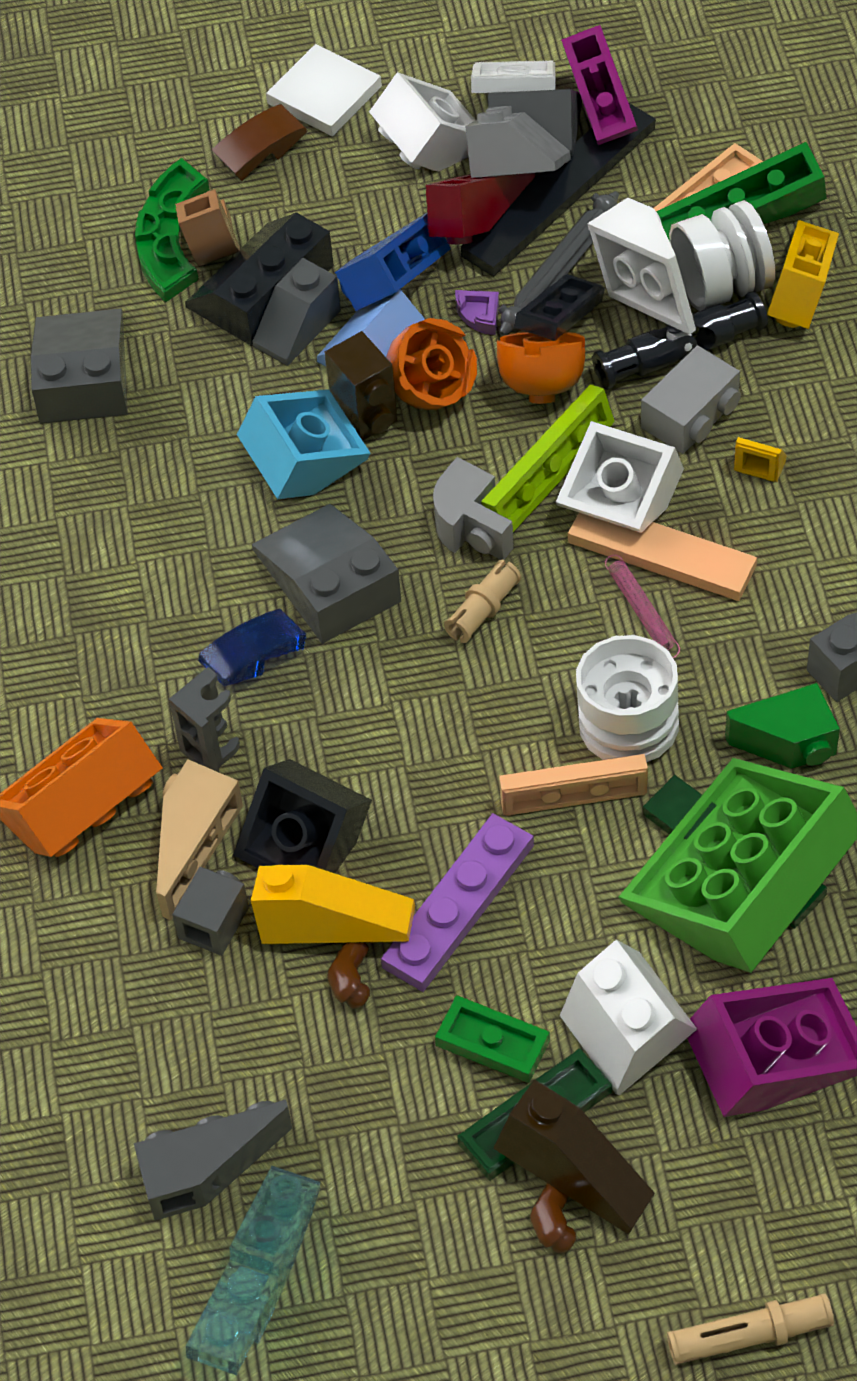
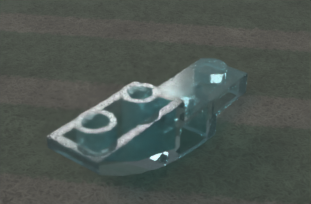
(256, 1271)

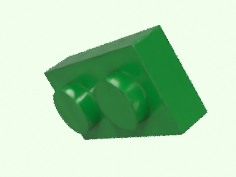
(492, 1039)

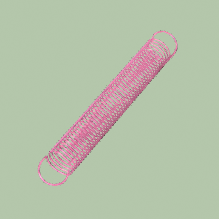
(651, 625)

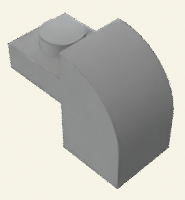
(462, 515)

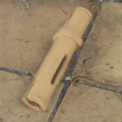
(766, 1325)

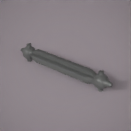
(558, 262)

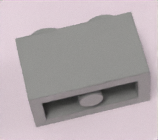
(690, 399)

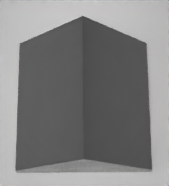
(552, 109)

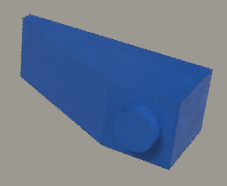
(390, 263)

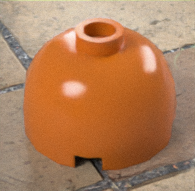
(432, 364)
(541, 365)

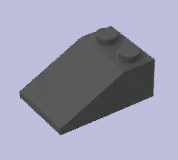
(79, 366)
(330, 571)

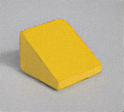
(758, 459)

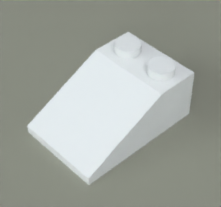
(641, 263)

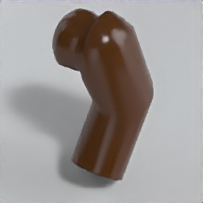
(344, 977)
(550, 1221)

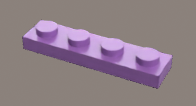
(458, 902)

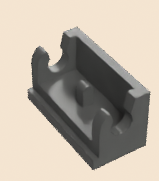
(200, 722)

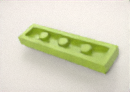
(548, 458)

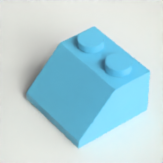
(301, 441)

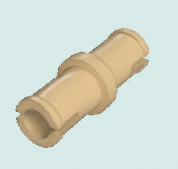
(482, 601)

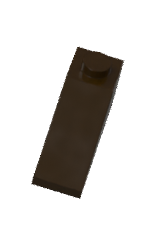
(573, 1156)

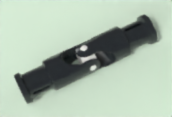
(667, 345)

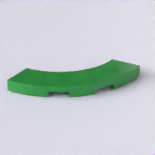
(159, 230)

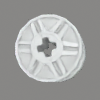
(723, 255)
(628, 698)

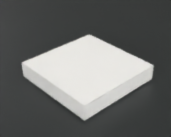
(513, 76)
(324, 89)

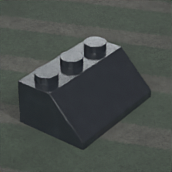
(243, 286)

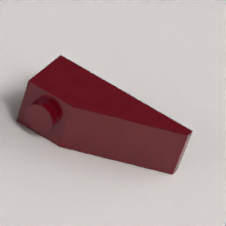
(470, 205)

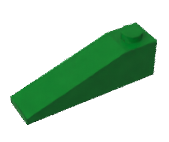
(772, 187)

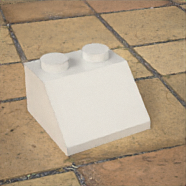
(423, 122)
(621, 478)
(624, 1015)

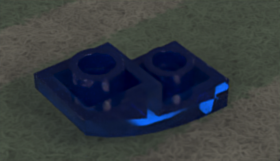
(243, 650)

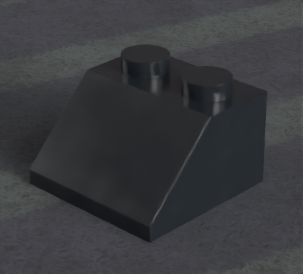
(300, 819)

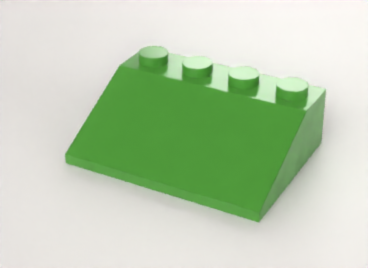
(747, 862)

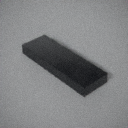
(559, 307)

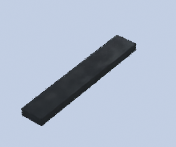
(551, 196)

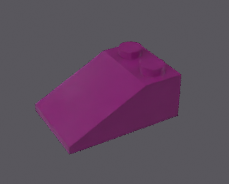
(774, 1044)

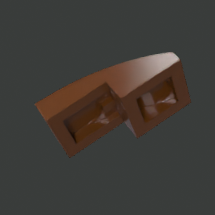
(254, 140)

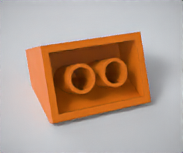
(78, 786)

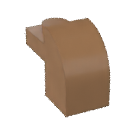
(207, 227)

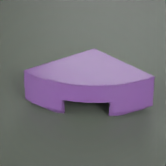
(478, 309)

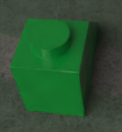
(786, 728)

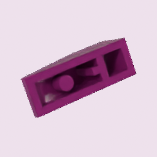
(599, 85)

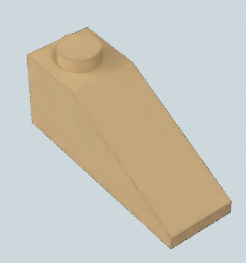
(195, 818)

